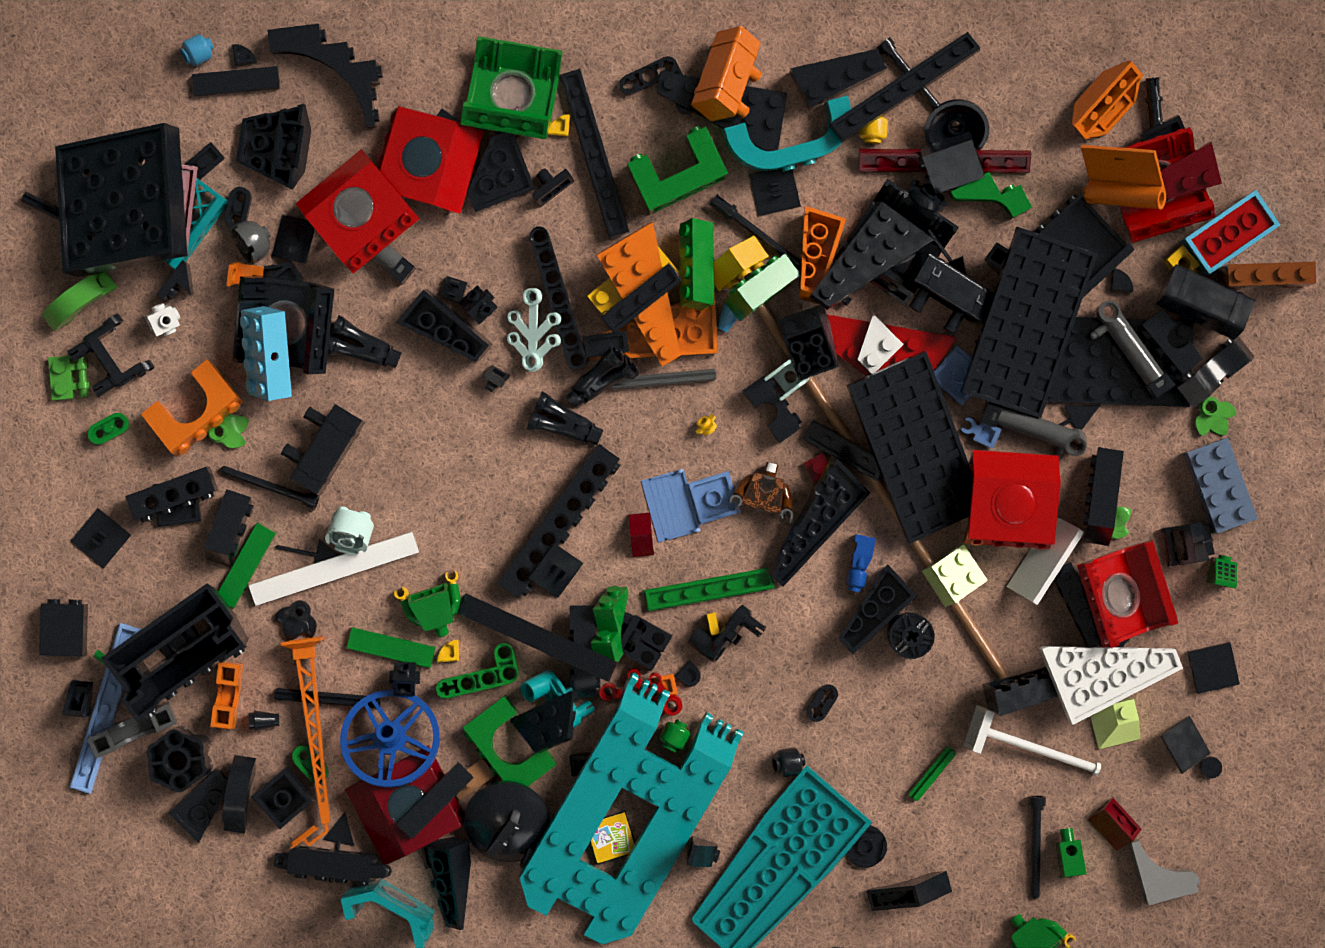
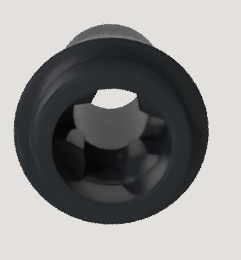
(262, 720)

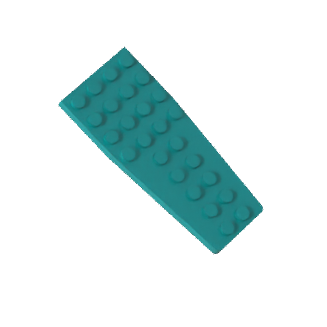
(781, 862)

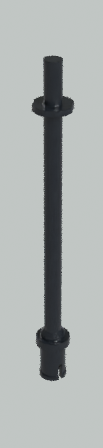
(731, 213)

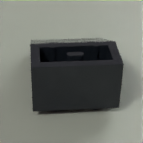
(809, 342)

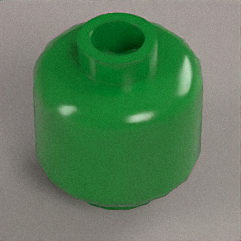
(674, 736)

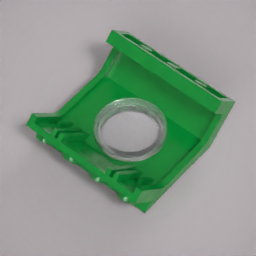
(510, 77)

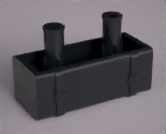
(949, 287)
(1205, 302)
(327, 448)

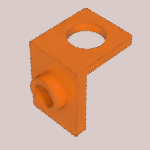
(242, 269)

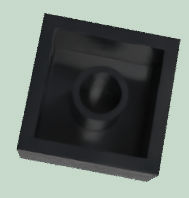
(283, 797)

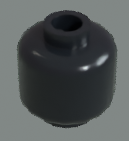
(788, 762)

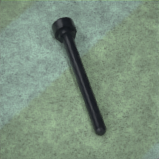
(888, 48)
(309, 500)
(1037, 804)

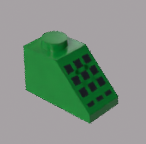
(1223, 572)

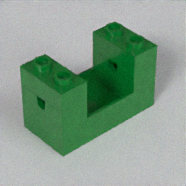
(664, 193)

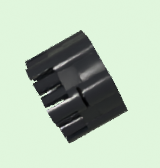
(192, 746)

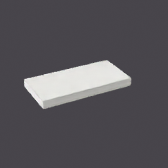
(1043, 565)

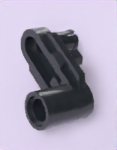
(714, 647)

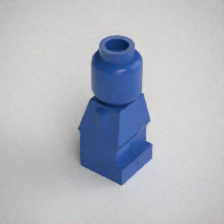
(860, 560)

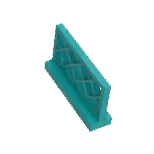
(205, 221)

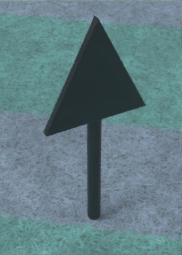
(957, 263)
(1079, 415)
(323, 551)
(340, 834)

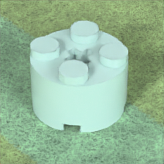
(349, 530)

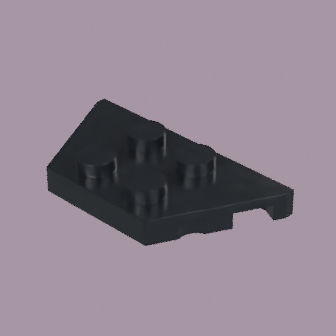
(547, 723)

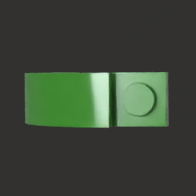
(77, 298)

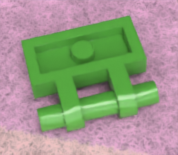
(61, 377)

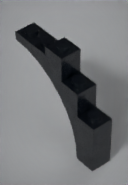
(308, 42)

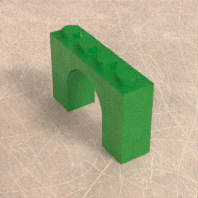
(481, 732)

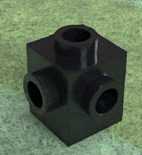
(478, 304)
(404, 678)

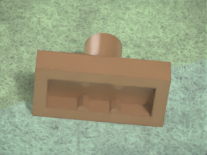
(481, 774)

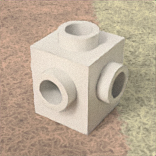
(155, 323)

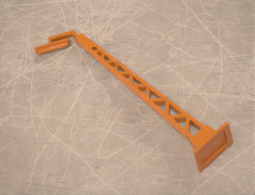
(306, 649)

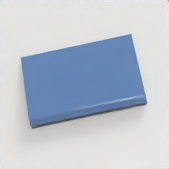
(670, 505)

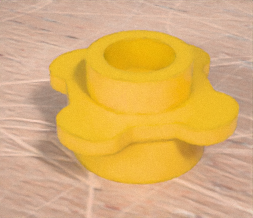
(706, 425)

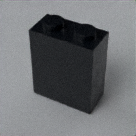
(951, 163)
(63, 628)

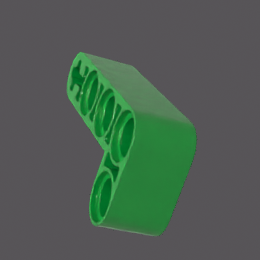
(477, 676)

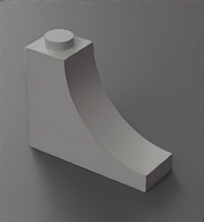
(1161, 883)

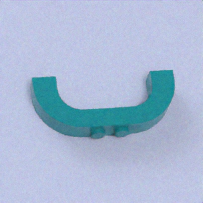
(749, 155)

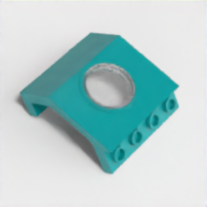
(387, 895)

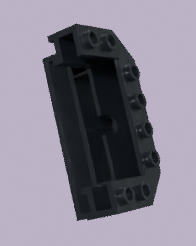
(181, 644)

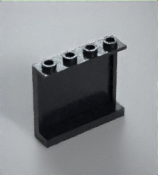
(1086, 229)

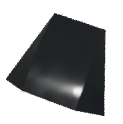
(276, 144)

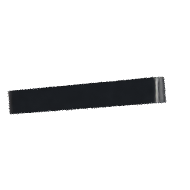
(558, 287)

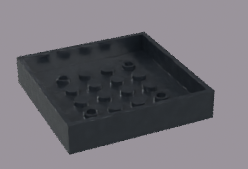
(121, 200)

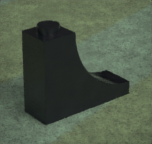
(910, 893)

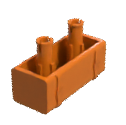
(727, 74)

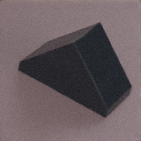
(78, 699)

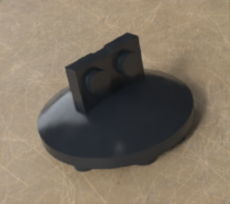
(505, 820)

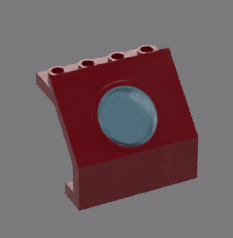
(384, 807)

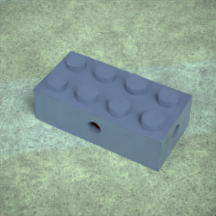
(1220, 485)

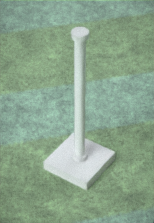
(980, 729)

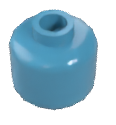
(196, 50)

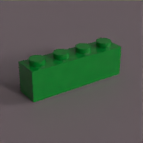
(696, 264)

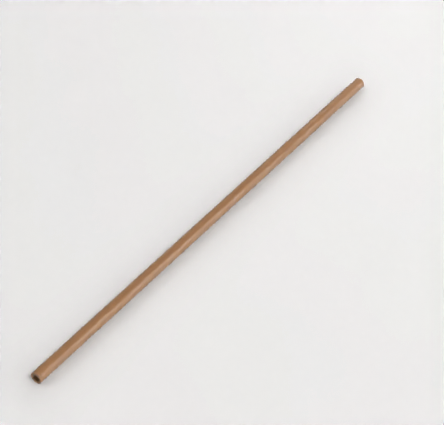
(882, 492)

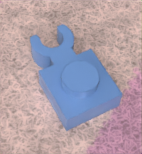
(983, 433)

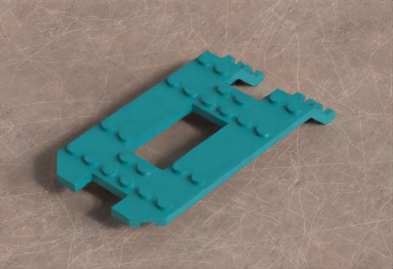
(614, 764)

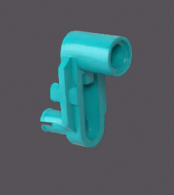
(550, 687)

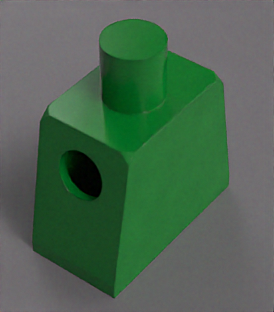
(1074, 864)

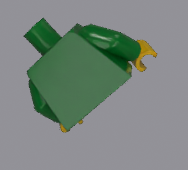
(433, 606)
(1038, 933)

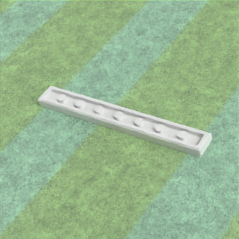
(333, 568)

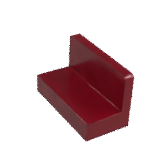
(1115, 824)

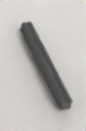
(667, 378)

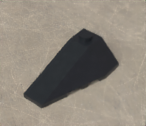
(450, 867)

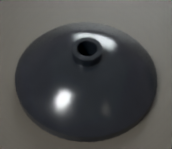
(968, 114)

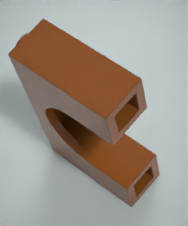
(1263, 274)

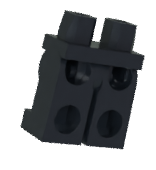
(638, 633)

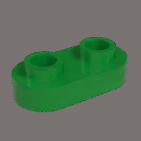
(109, 428)
(305, 765)

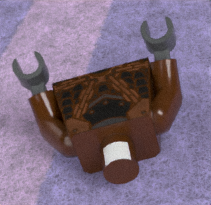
(764, 492)

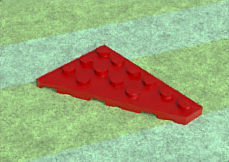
(850, 334)

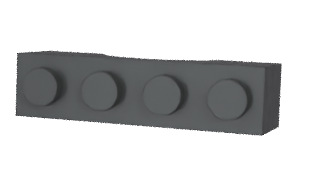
(123, 732)

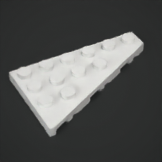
(1099, 676)

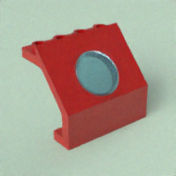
(429, 158)

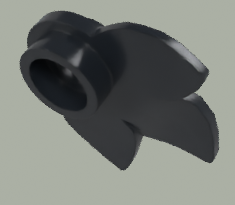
(294, 623)

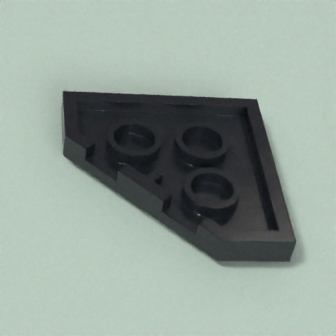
(500, 173)

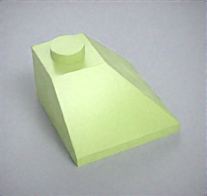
(1116, 724)

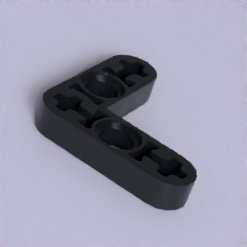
(660, 62)

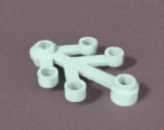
(533, 332)

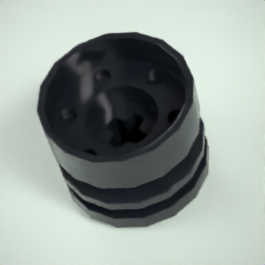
(898, 631)

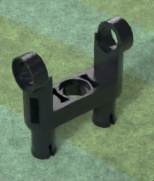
(115, 377)

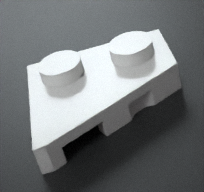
(878, 345)

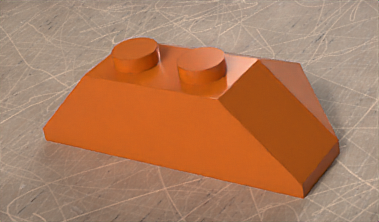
(1106, 100)

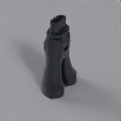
(372, 351)
(608, 371)
(575, 427)

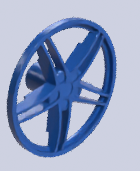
(388, 739)

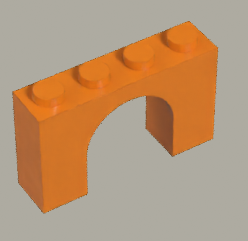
(220, 402)

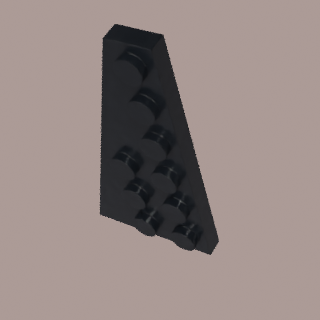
(762, 121)
(876, 249)
(826, 509)

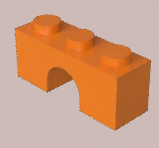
(228, 695)

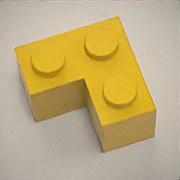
(738, 263)

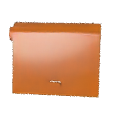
(1123, 177)

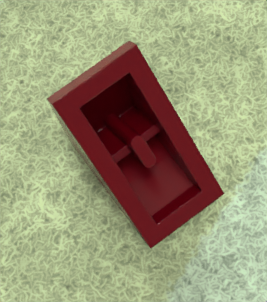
(641, 534)

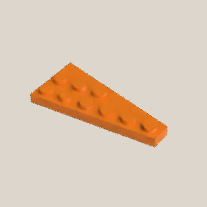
(628, 266)
(694, 331)

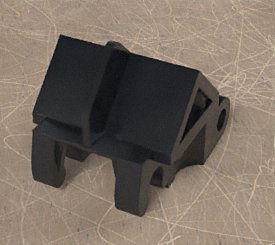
(1196, 542)

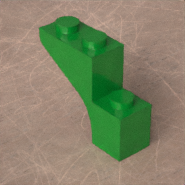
(985, 190)
(609, 619)

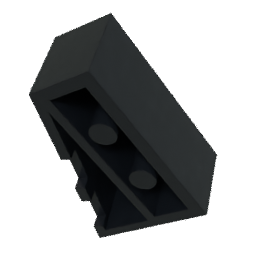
(228, 528)

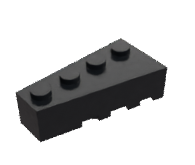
(832, 77)
(441, 324)
(1103, 496)
(882, 604)
(1019, 691)

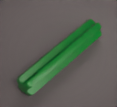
(932, 773)

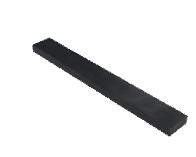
(904, 87)
(594, 153)
(537, 637)

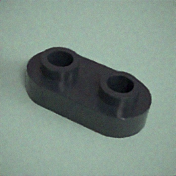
(235, 207)

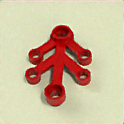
(617, 693)

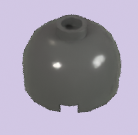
(251, 240)

